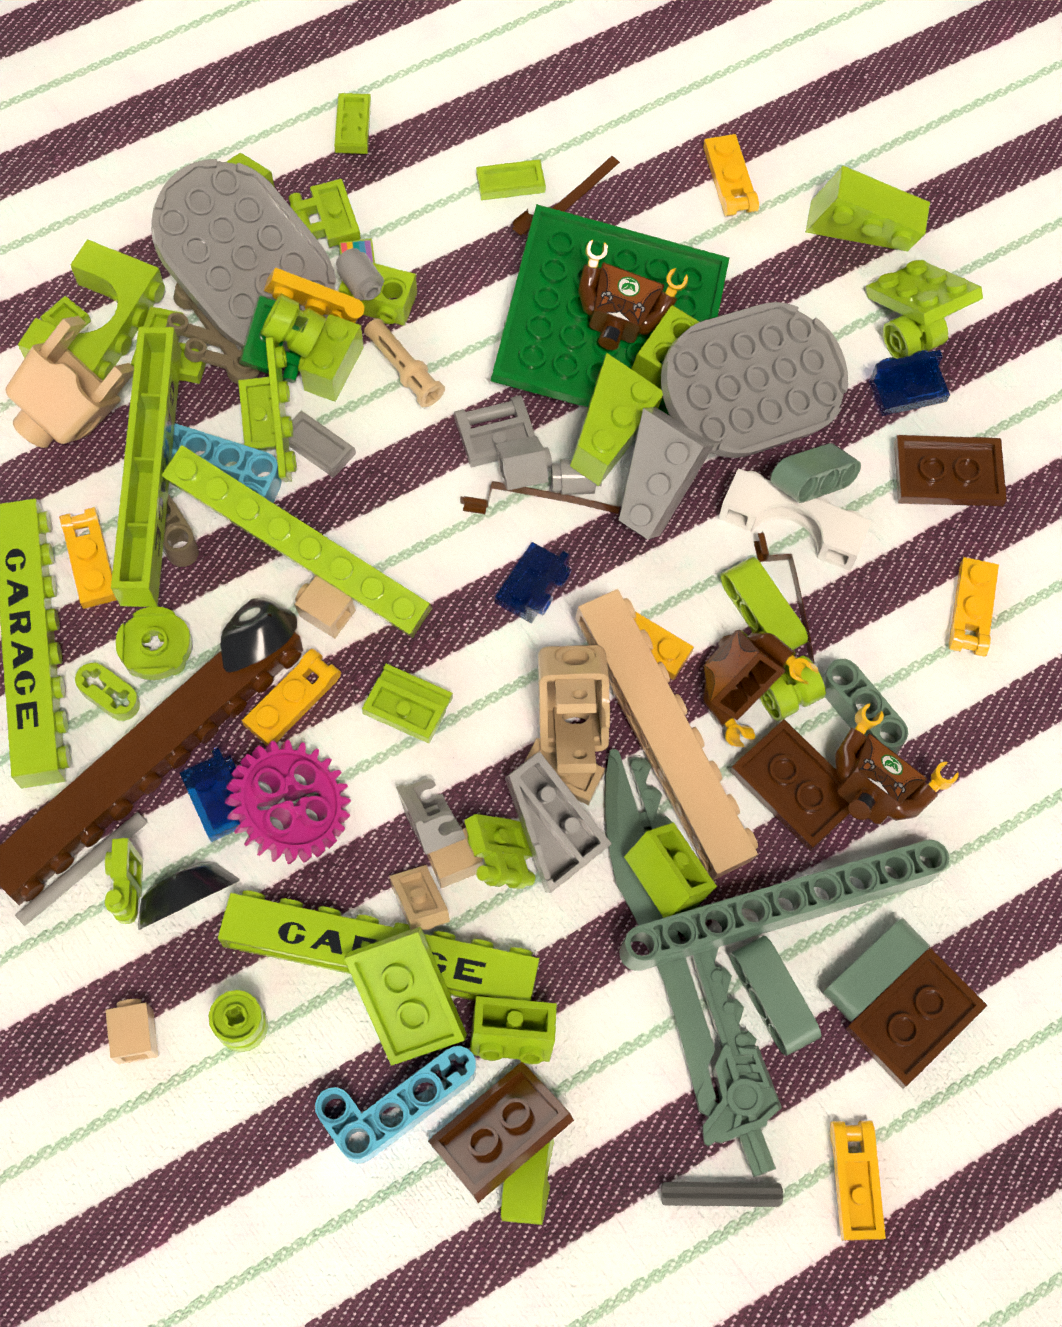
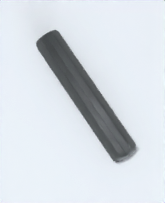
(721, 1194)

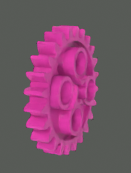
(299, 833)

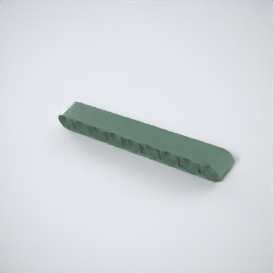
(772, 916)

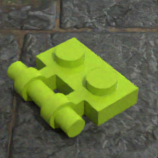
(333, 209)
(503, 849)
(126, 871)

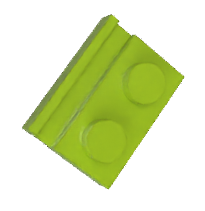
(407, 703)

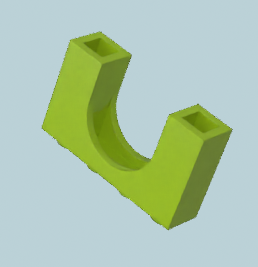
(121, 278)

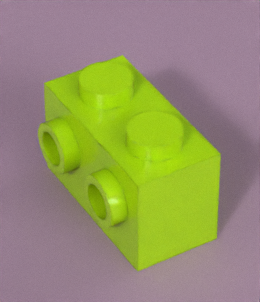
(331, 358)
(669, 870)
(513, 1029)

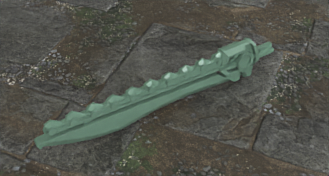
(740, 1072)

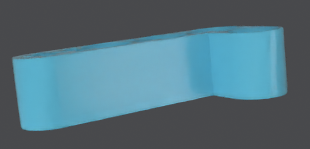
(222, 451)
(400, 1097)

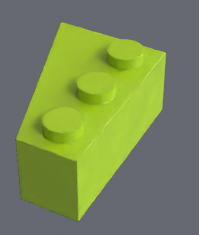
(867, 212)
(612, 418)

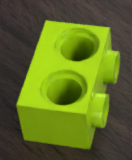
(397, 285)
(656, 347)

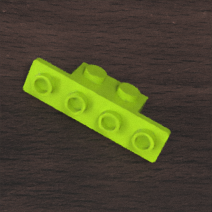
(265, 411)

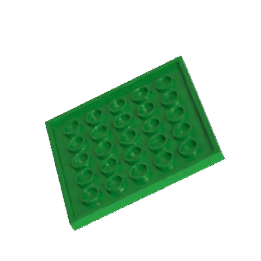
(547, 332)

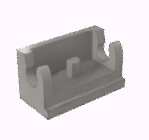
(429, 817)

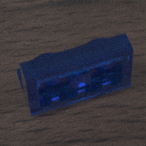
(533, 581)
(208, 792)

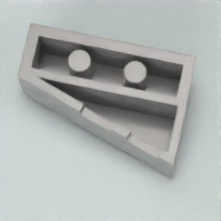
(660, 471)
(553, 822)

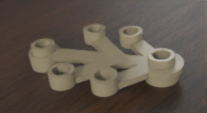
(210, 335)

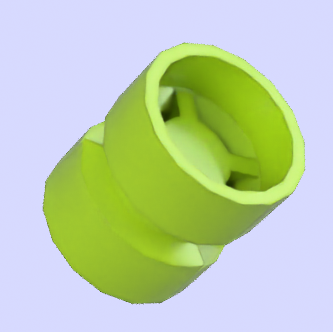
(281, 320)
(906, 336)
(787, 693)
(238, 1021)

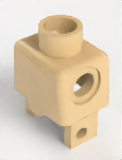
(59, 392)
(570, 685)

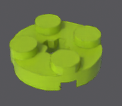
(167, 659)

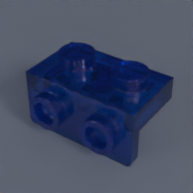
(909, 382)

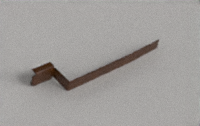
(523, 222)
(479, 505)
(763, 555)

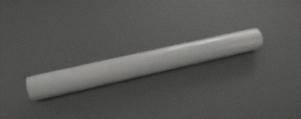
(78, 871)

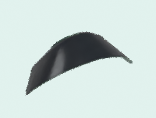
(258, 637)
(187, 888)

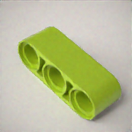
(762, 603)

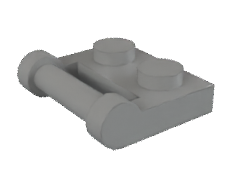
(482, 440)

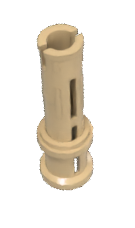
(412, 372)

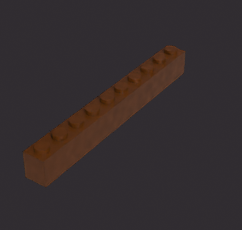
(131, 769)

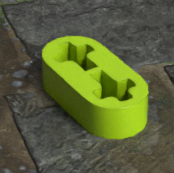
(103, 698)

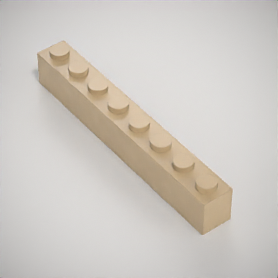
(667, 737)

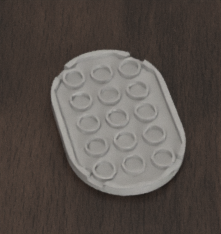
(224, 234)
(755, 378)

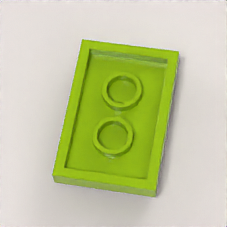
(924, 292)
(405, 996)

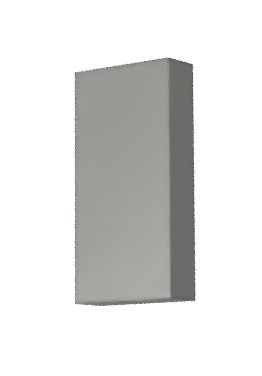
(320, 445)

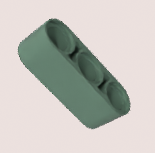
(815, 472)
(862, 691)
(876, 969)
(775, 995)

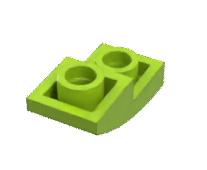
(528, 1189)

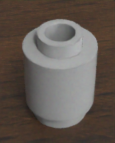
(359, 274)
(569, 480)

